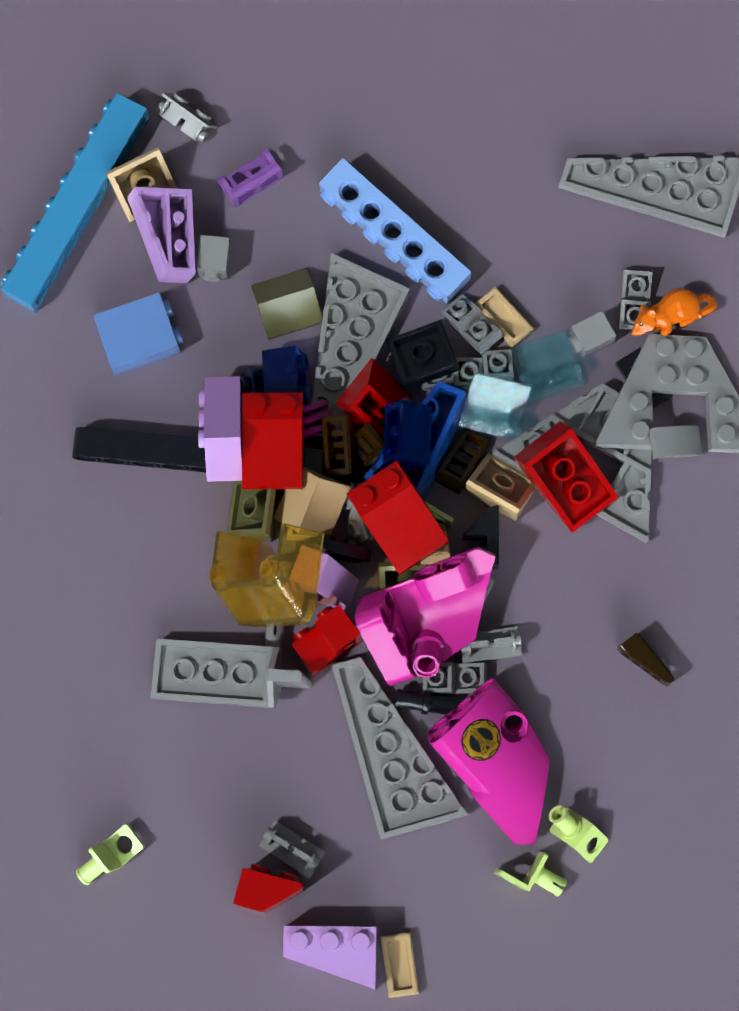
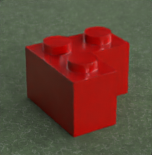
(327, 641)

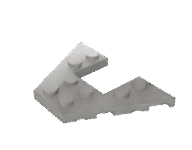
(679, 368)
(633, 481)

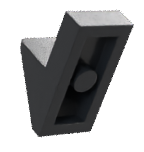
(487, 529)

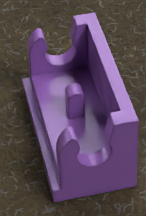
(251, 179)

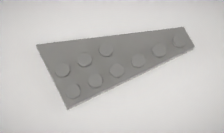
(671, 188)
(353, 329)
(396, 770)

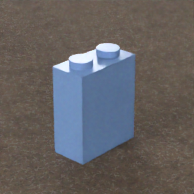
(138, 333)

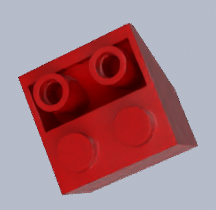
(369, 394)
(263, 891)

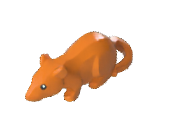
(675, 307)

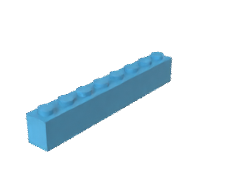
(74, 203)

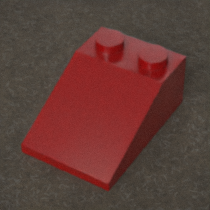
(272, 440)
(566, 476)
(398, 517)

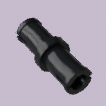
(424, 702)

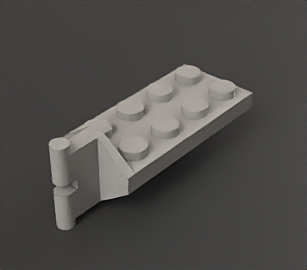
(221, 673)

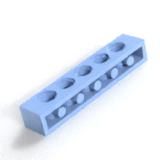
(346, 178)

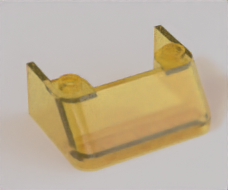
(286, 581)

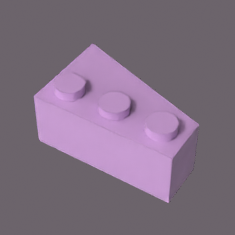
(166, 230)
(221, 428)
(335, 584)
(335, 950)

